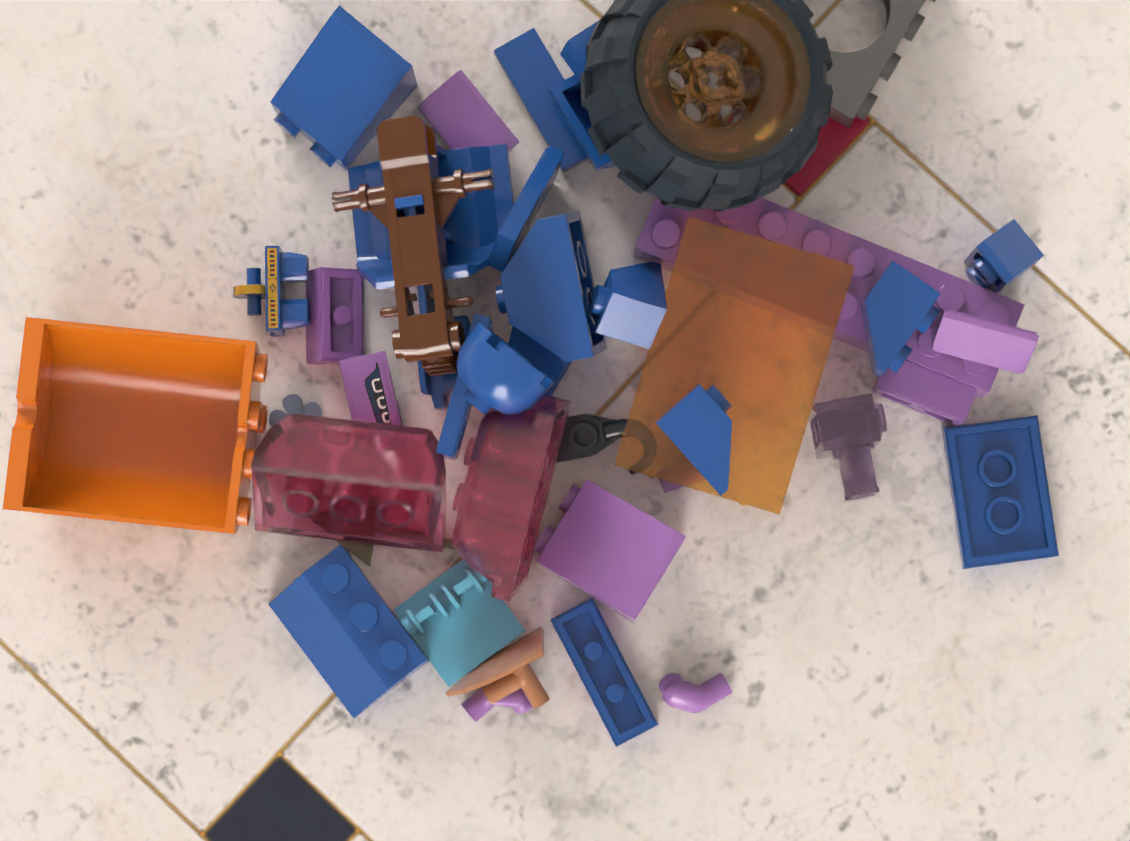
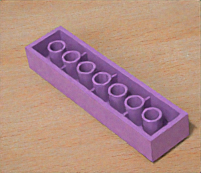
(778, 224)

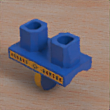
(280, 312)

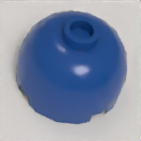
(498, 374)

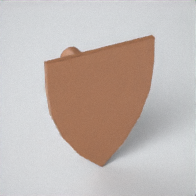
(508, 672)

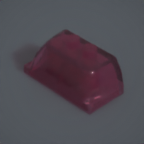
(351, 482)
(507, 492)

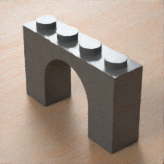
(857, 72)

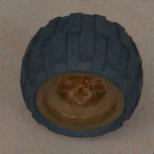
(766, 69)

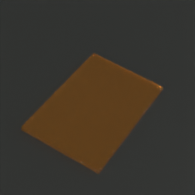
(758, 330)

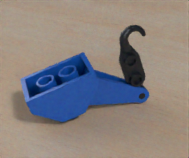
(547, 303)

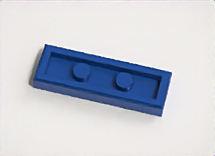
(531, 75)
(525, 208)
(458, 409)
(604, 672)

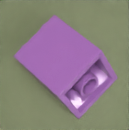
(608, 549)

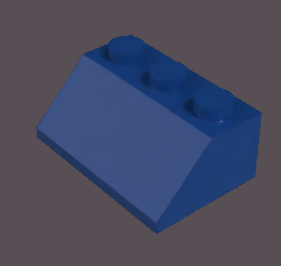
(348, 631)

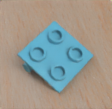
(458, 621)

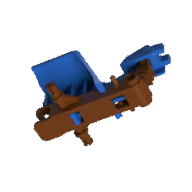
(424, 221)

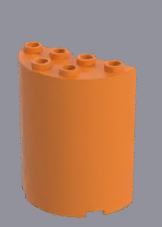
(135, 426)

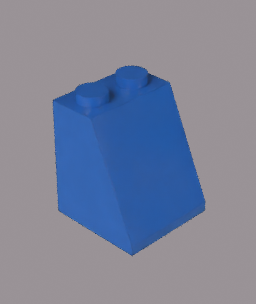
(343, 90)

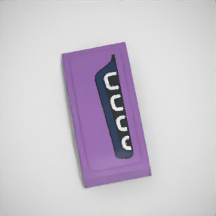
(370, 389)

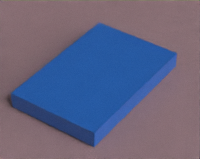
(1000, 492)

